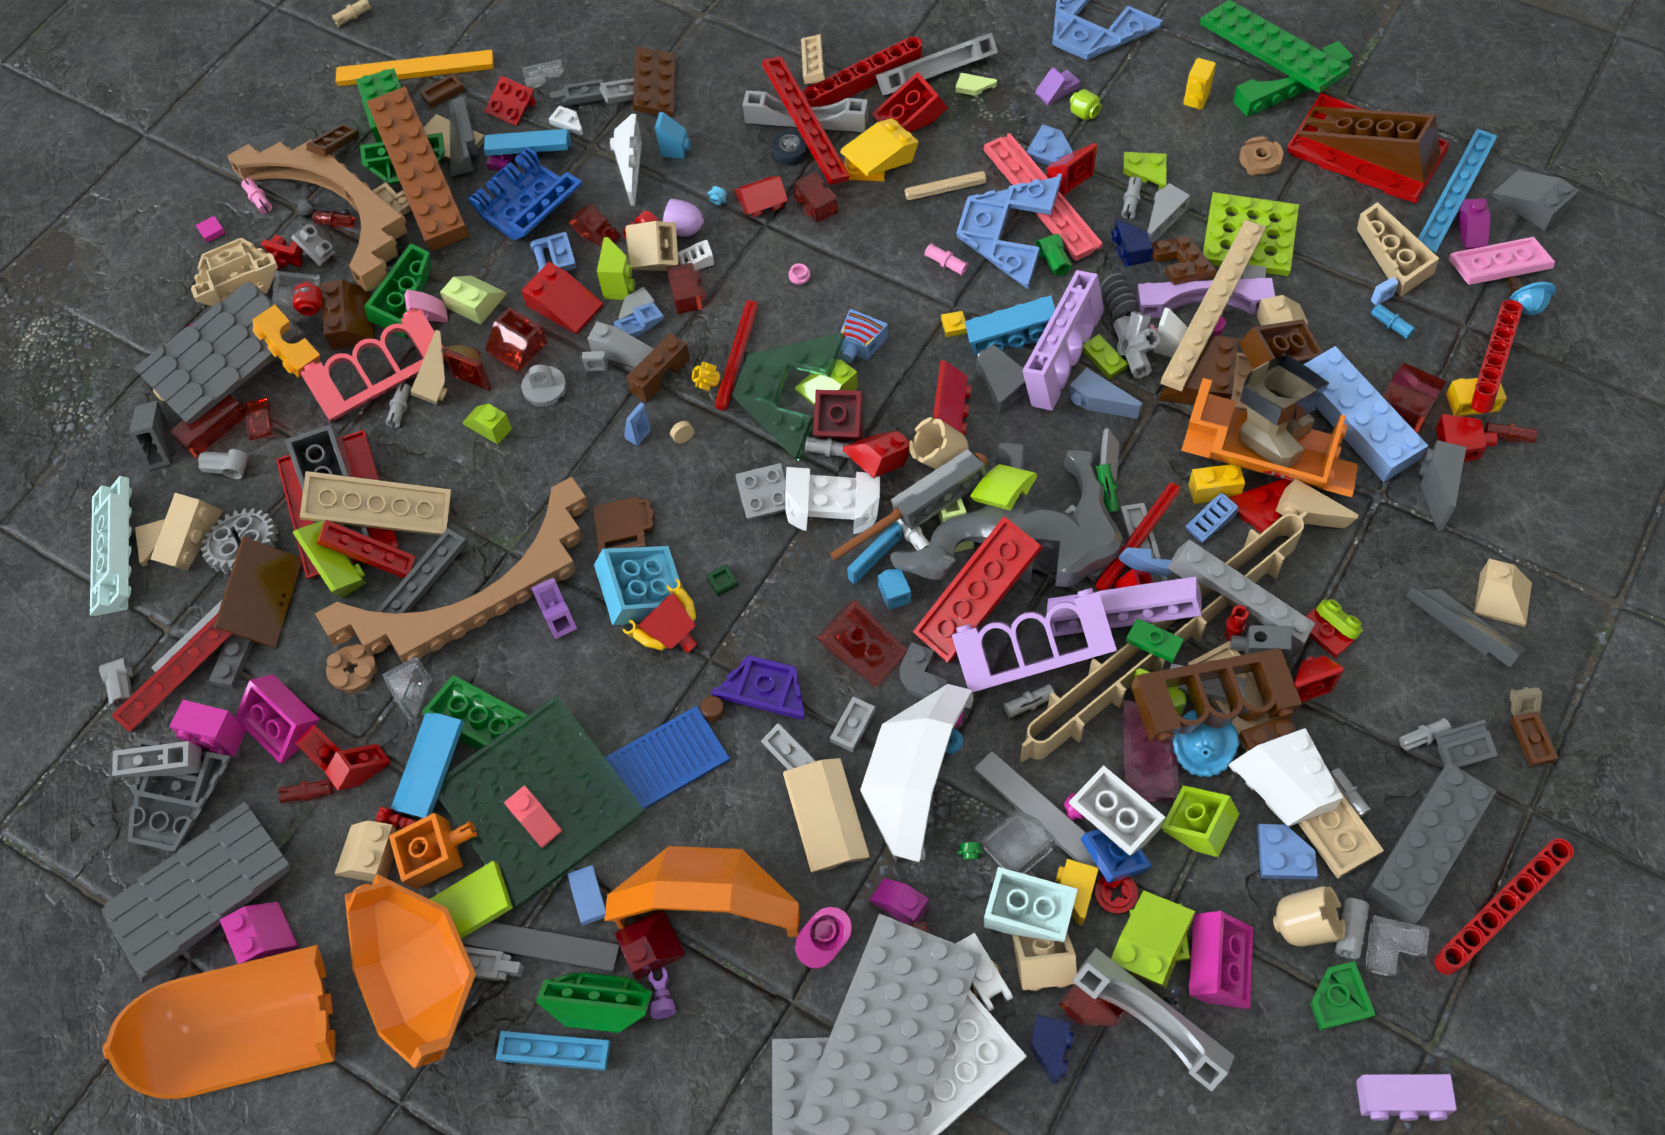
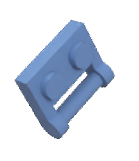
(559, 250)

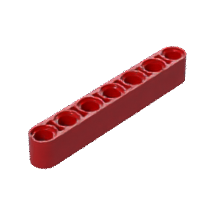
(862, 74)
(1496, 356)
(1496, 914)

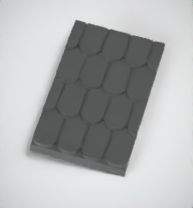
(213, 354)
(194, 890)

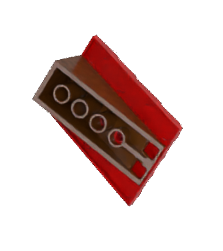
(1372, 146)

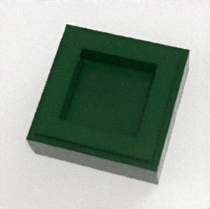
(722, 580)

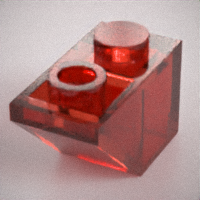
(593, 225)

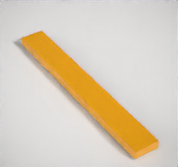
(419, 66)

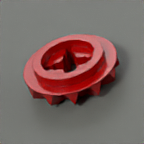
(1120, 905)

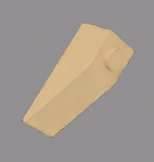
(431, 378)
(1319, 508)

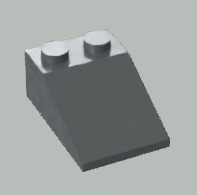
(1537, 197)
(1442, 479)

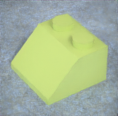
(471, 297)

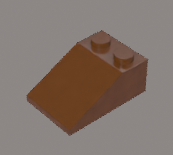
(1278, 340)

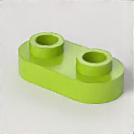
(1332, 612)

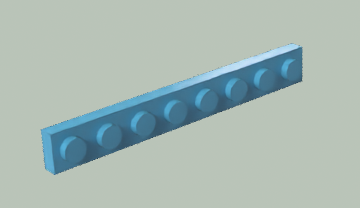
(1456, 189)

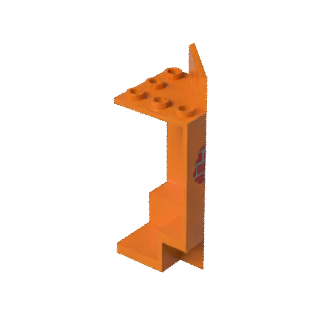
(1215, 433)

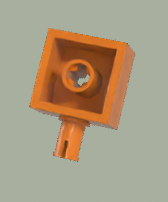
(429, 849)

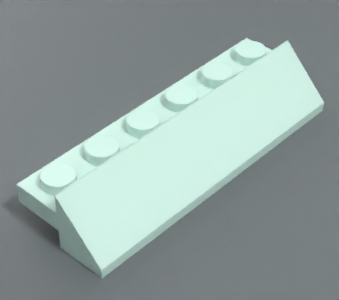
(110, 548)

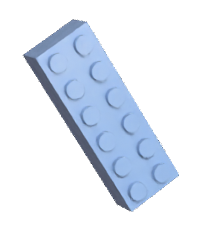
(1373, 425)

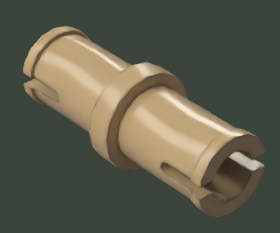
(351, 12)

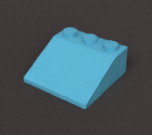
(635, 580)

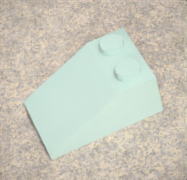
(1029, 906)

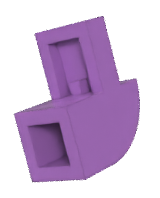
(554, 608)

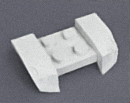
(831, 498)

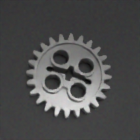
(222, 545)

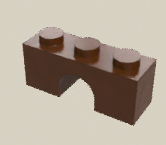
(646, 376)

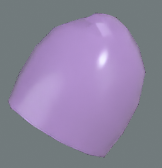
(685, 215)

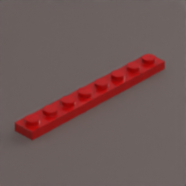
(805, 120)

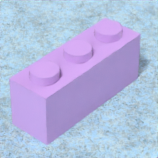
(1406, 1096)

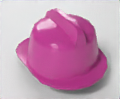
(823, 937)

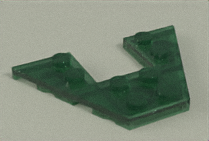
(765, 376)

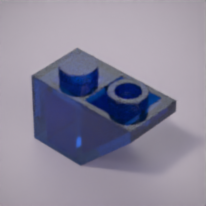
(1132, 243)
(1049, 1044)

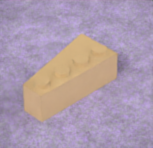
(1396, 249)

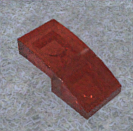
(258, 418)

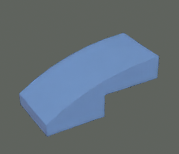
(642, 320)
(1141, 560)
(587, 895)

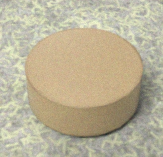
(682, 432)

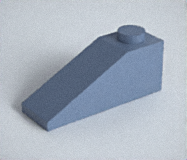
(1101, 396)

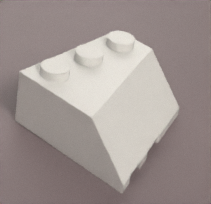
(1290, 777)

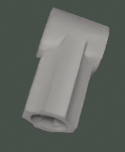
(230, 464)
(117, 680)

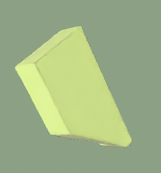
(973, 84)

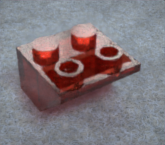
(515, 339)

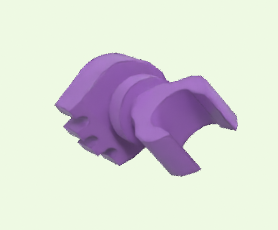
(662, 1006)

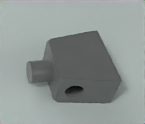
(1263, 638)

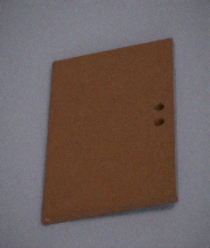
(254, 592)

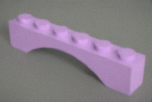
(1155, 297)

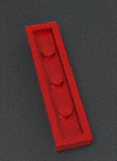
(365, 549)

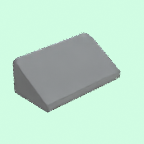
(1110, 452)

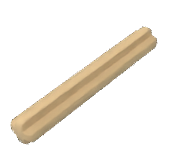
(945, 185)

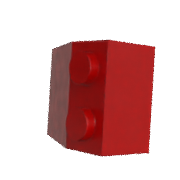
(912, 105)
(561, 298)

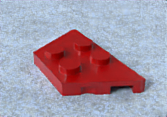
(1259, 504)

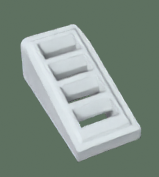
(701, 251)

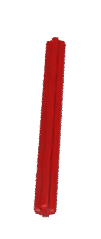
(736, 355)
(1139, 535)

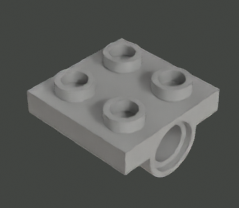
(762, 491)

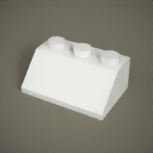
(1118, 811)

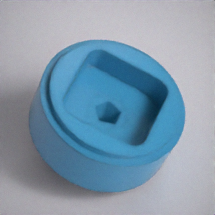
(955, 742)

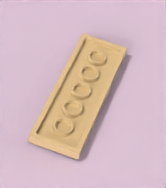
(375, 503)

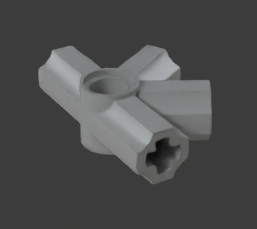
(1136, 340)

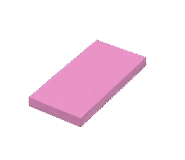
(1501, 260)

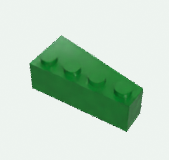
(388, 301)

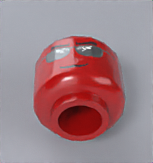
(307, 299)

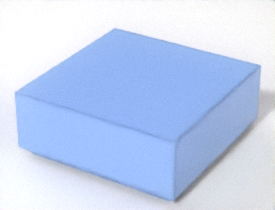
(1384, 291)

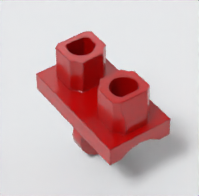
(282, 254)

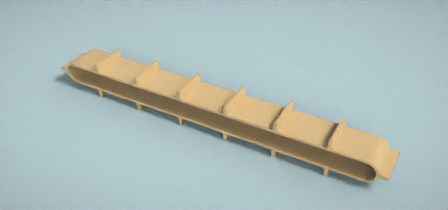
(1288, 525)

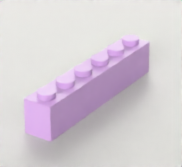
(1124, 605)

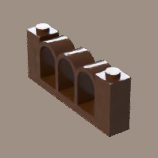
(1269, 671)

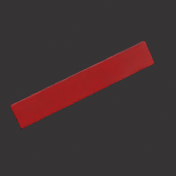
(170, 675)

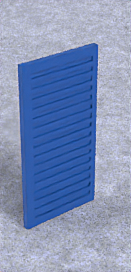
(668, 757)

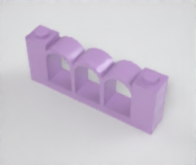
(1063, 340)
(974, 661)

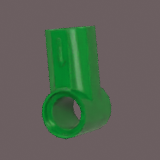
(1053, 251)

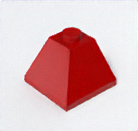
(1074, 168)
(1316, 677)

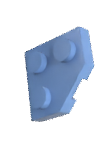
(1048, 146)
(1284, 854)

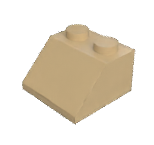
(367, 851)
(1044, 962)

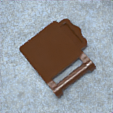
(623, 521)

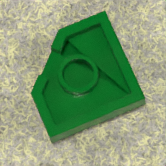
(1341, 998)

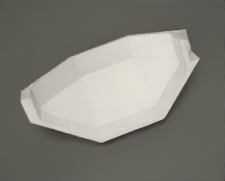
(907, 766)

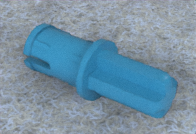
(1393, 321)

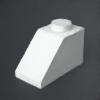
(1171, 332)

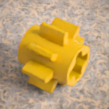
(705, 376)

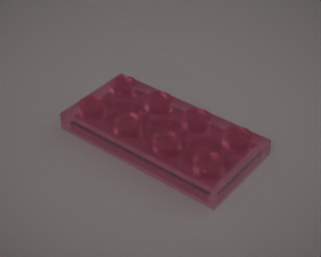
(1148, 766)

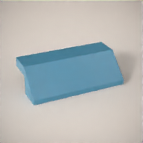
(536, 140)
(427, 765)

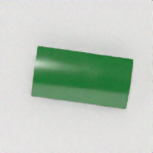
(483, 714)

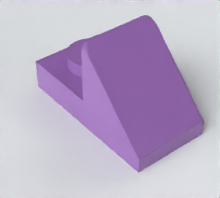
(1056, 86)

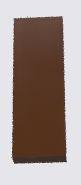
(332, 140)

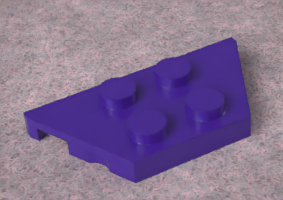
(764, 686)

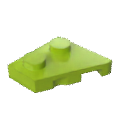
(1146, 167)

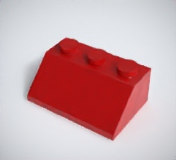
(951, 397)

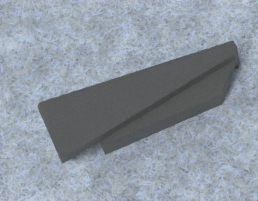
(461, 138)
(1466, 624)

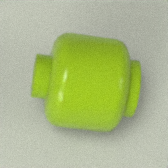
(1085, 104)

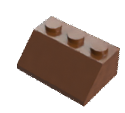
(345, 314)

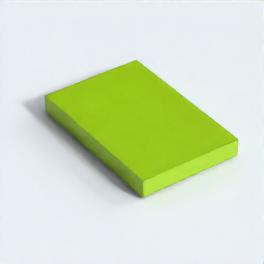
(476, 899)

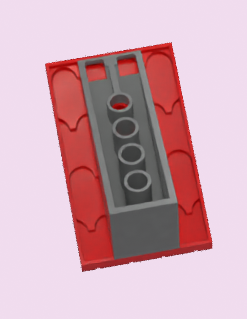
(327, 453)

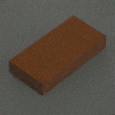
(442, 91)

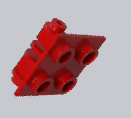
(510, 101)

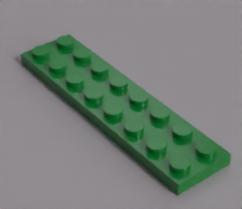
(1275, 46)

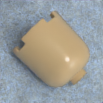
(936, 443)
(1310, 917)

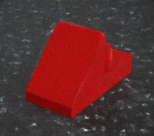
(317, 747)

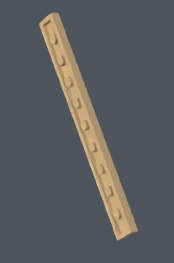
(1213, 306)

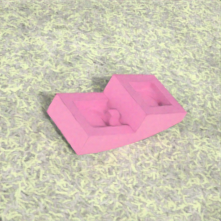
(432, 307)

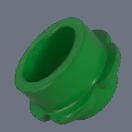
(970, 850)

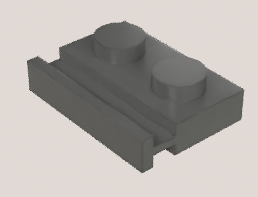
(1465, 744)

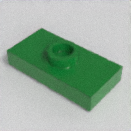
(1154, 640)

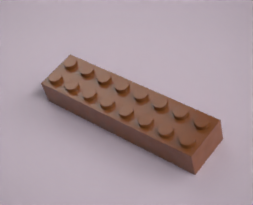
(418, 169)

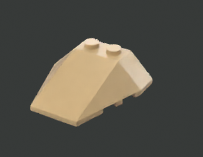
(230, 267)

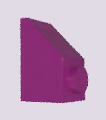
(1474, 223)
(900, 901)

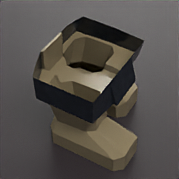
(1278, 408)

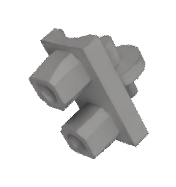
(313, 244)

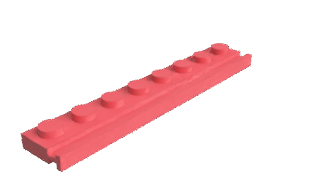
(1064, 220)

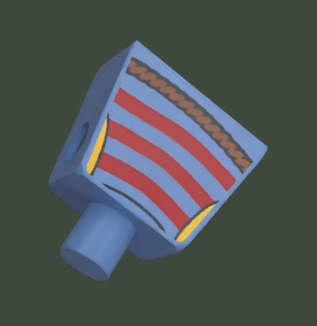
(862, 335)

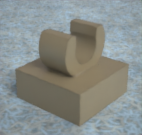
(1525, 700)

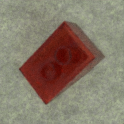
(1413, 394)
(861, 643)

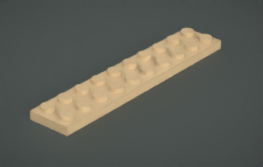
(1336, 835)

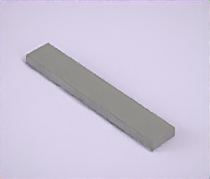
(1029, 800)

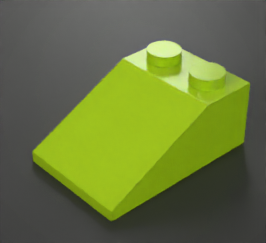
(1153, 939)

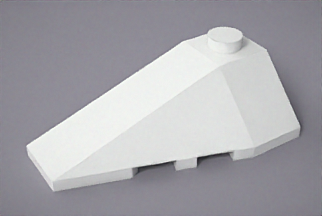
(627, 149)

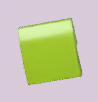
(1003, 486)

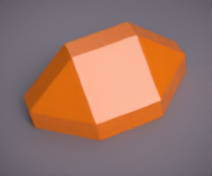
(704, 882)
(408, 968)

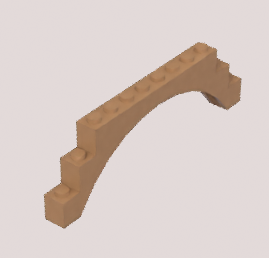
(378, 219)
(428, 631)

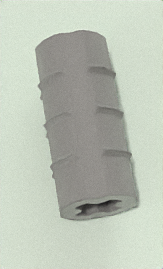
(1355, 916)

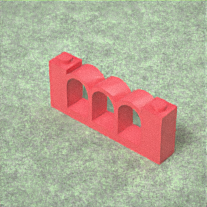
(327, 395)

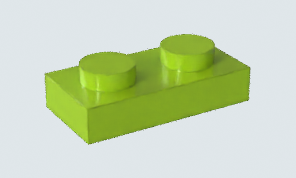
(1104, 356)

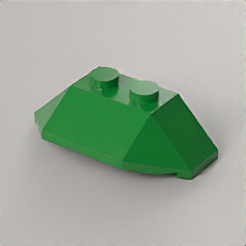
(377, 159)
(594, 1001)

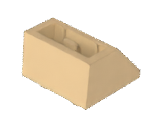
(652, 245)

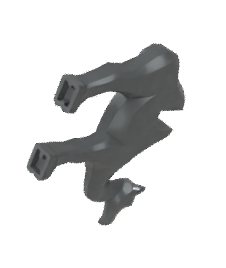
(1078, 540)

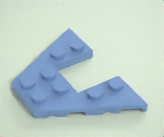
(1091, 40)
(985, 219)

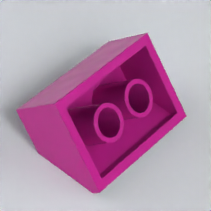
(274, 716)
(1221, 960)

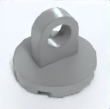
(543, 385)

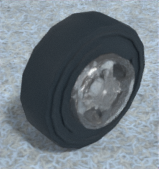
(789, 148)

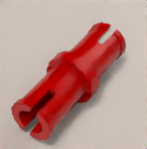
(1236, 622)

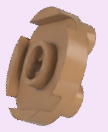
(1261, 165)
(339, 663)

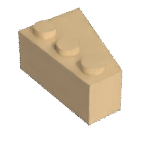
(184, 530)

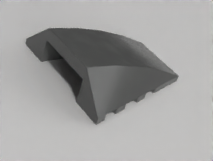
(170, 804)

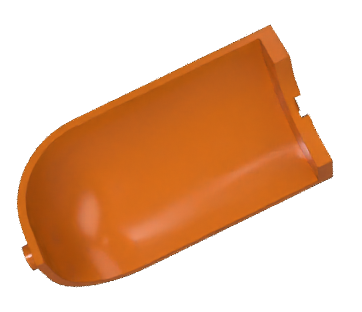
(225, 1027)

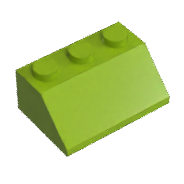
(335, 568)

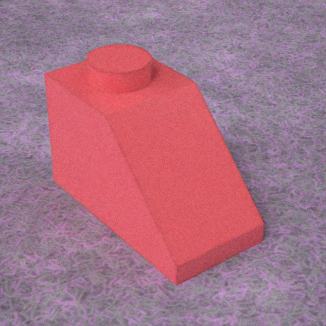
(533, 816)

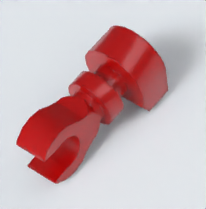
(388, 816)

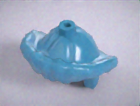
(1206, 749)

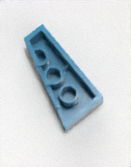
(1010, 326)

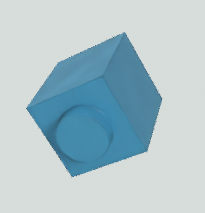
(894, 588)

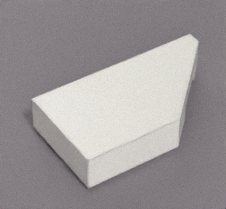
(566, 119)

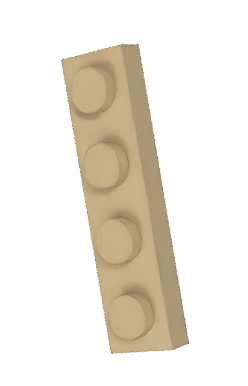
(812, 59)

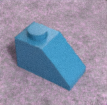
(671, 137)

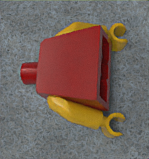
(668, 622)

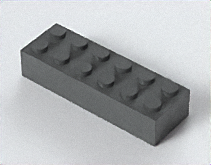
(1430, 844)

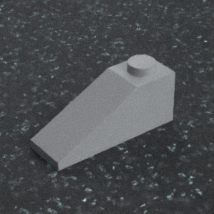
(1168, 207)
(617, 344)
(157, 760)

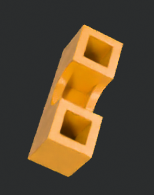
(271, 326)

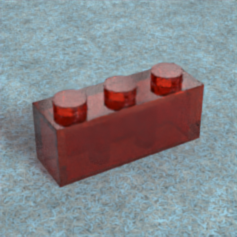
(209, 427)

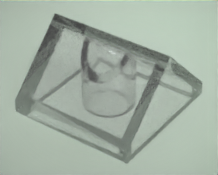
(408, 686)

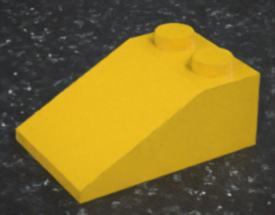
(881, 148)

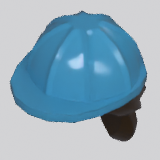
(1533, 296)

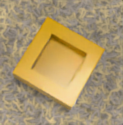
(953, 324)

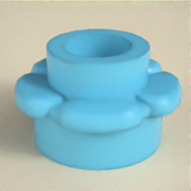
(718, 195)

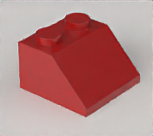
(761, 195)
(879, 452)

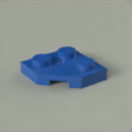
(1113, 860)

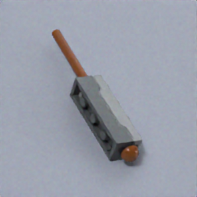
(927, 496)

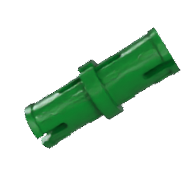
(1104, 471)

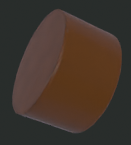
(712, 708)

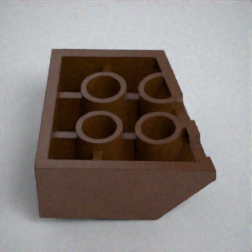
(1215, 364)

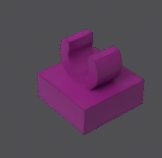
(498, 162)

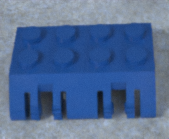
(523, 198)

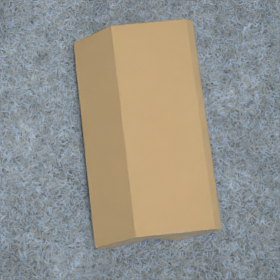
(825, 814)

